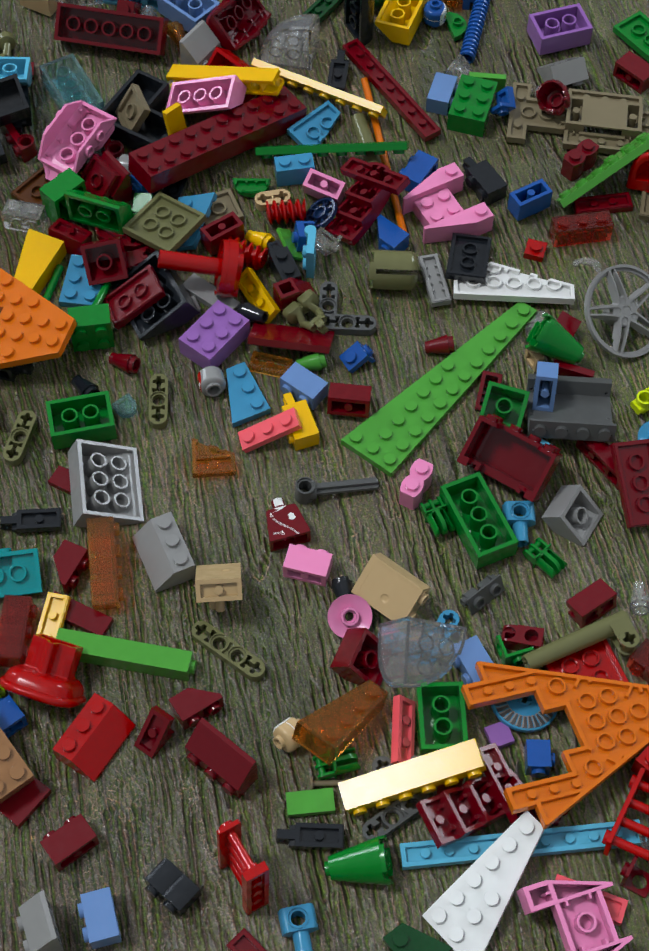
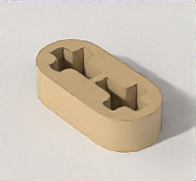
(270, 196)

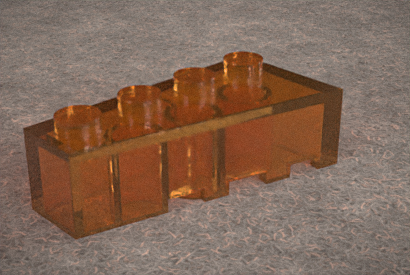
(104, 563)
(338, 723)

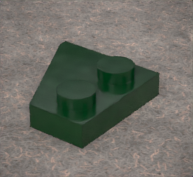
(409, 939)

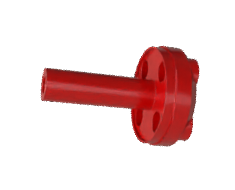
(225, 267)

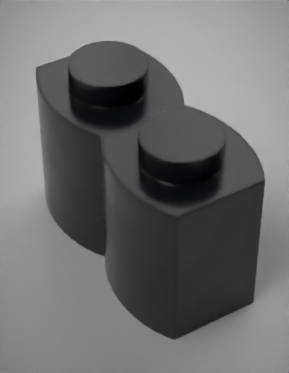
(172, 887)

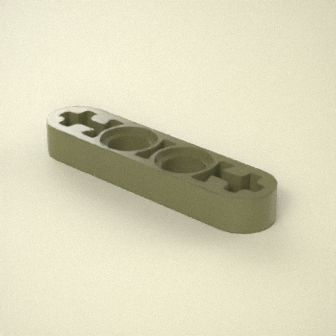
(230, 648)

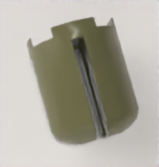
(393, 261)

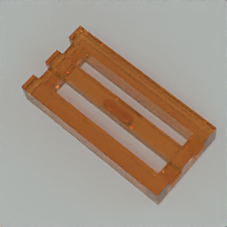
(268, 367)

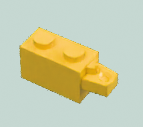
(309, 434)

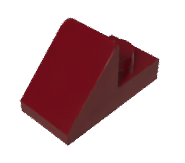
(155, 732)

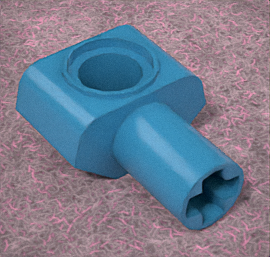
(520, 524)
(302, 932)

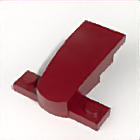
(364, 198)
(474, 804)

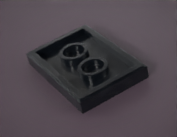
(468, 258)

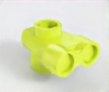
(641, 403)

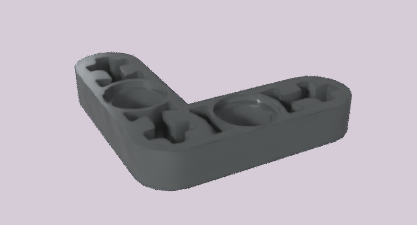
(333, 317)
(398, 808)

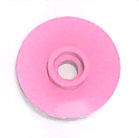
(349, 603)

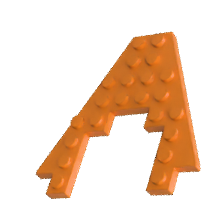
(30, 325)
(604, 714)

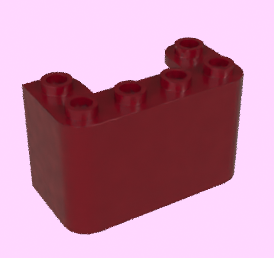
(510, 456)

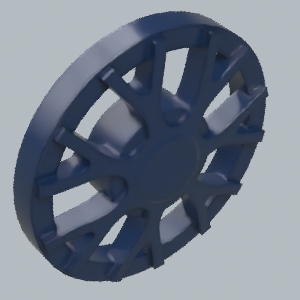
(322, 212)

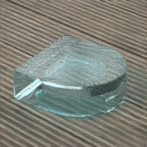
(125, 406)

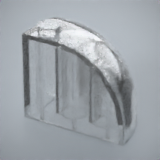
(292, 42)
(417, 651)

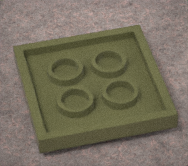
(164, 223)

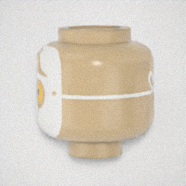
(283, 735)

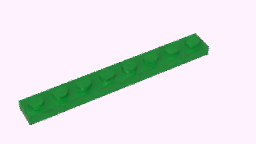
(339, 148)

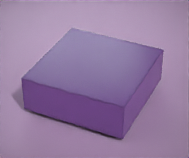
(499, 734)

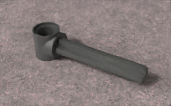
(334, 487)

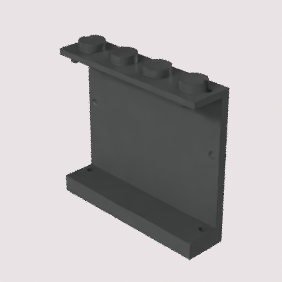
(578, 413)

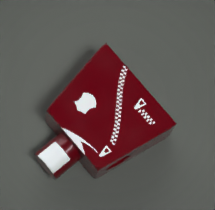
(286, 525)

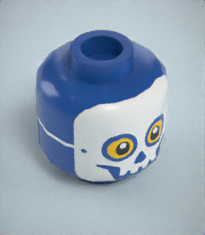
(434, 13)

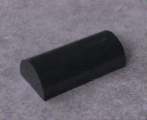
(360, 19)

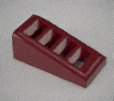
(486, 376)

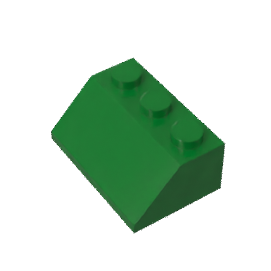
(97, 210)

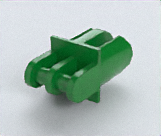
(437, 516)
(545, 559)
(345, 763)

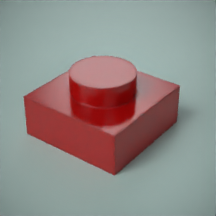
(535, 250)

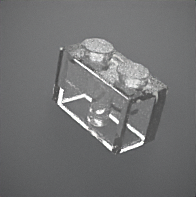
(24, 216)

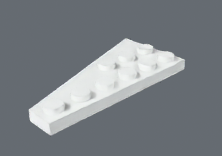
(510, 285)
(478, 898)

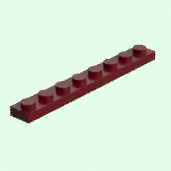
(391, 90)

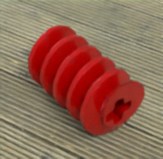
(286, 211)
(253, 257)

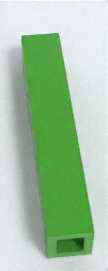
(131, 655)

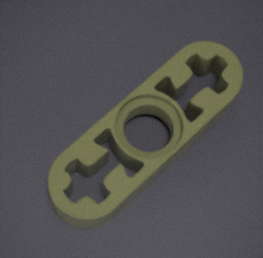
(163, 408)
(21, 447)

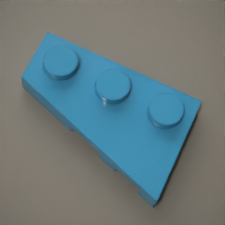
(315, 125)
(202, 203)
(244, 395)

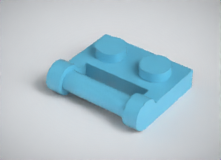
(309, 251)

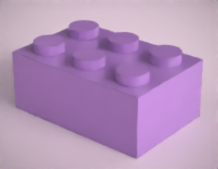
(559, 29)
(214, 335)

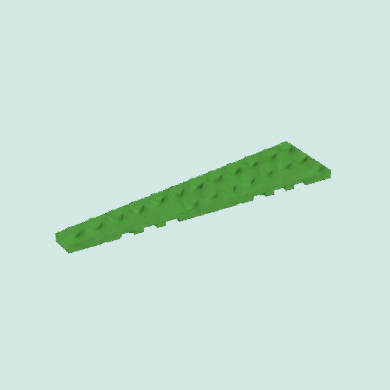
(409, 418)

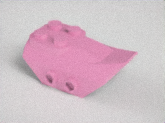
(74, 137)

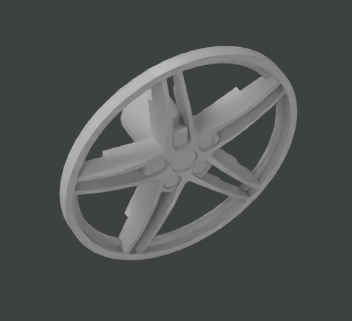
(621, 312)

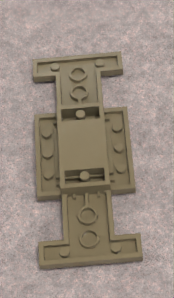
(586, 109)

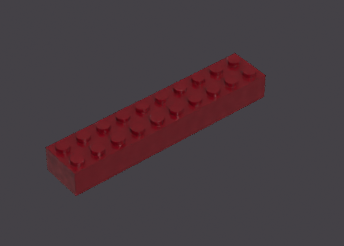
(214, 140)

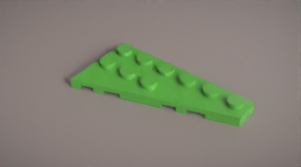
(610, 166)

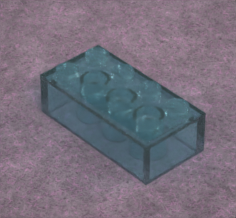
(69, 82)

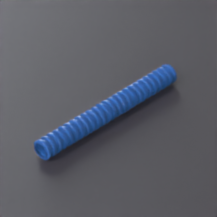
(474, 29)

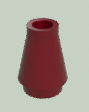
(440, 345)
(127, 362)

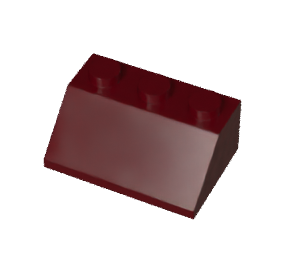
(221, 759)

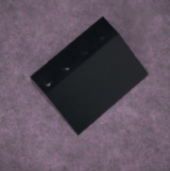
(171, 310)

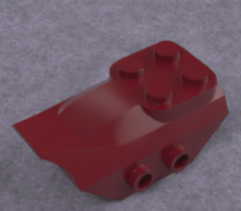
(237, 22)

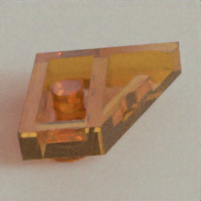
(211, 461)

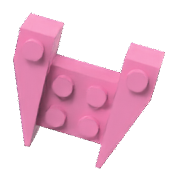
(439, 210)
(578, 913)

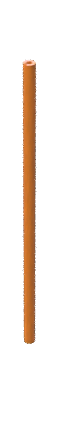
(384, 157)

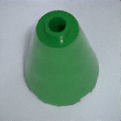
(554, 341)
(362, 863)

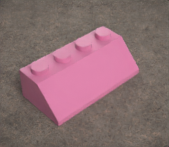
(207, 94)

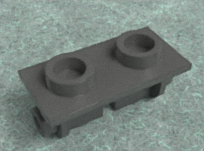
(488, 588)

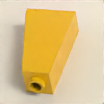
(39, 259)

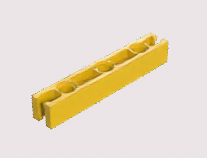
(256, 79)

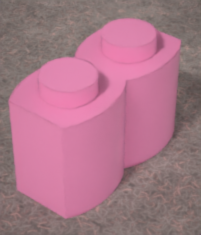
(416, 484)

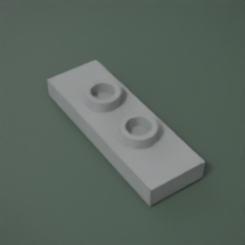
(434, 280)

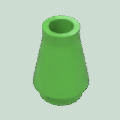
(313, 361)

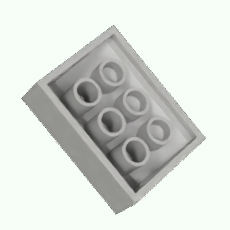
(104, 483)

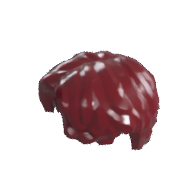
(553, 97)

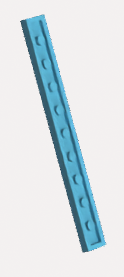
(552, 842)

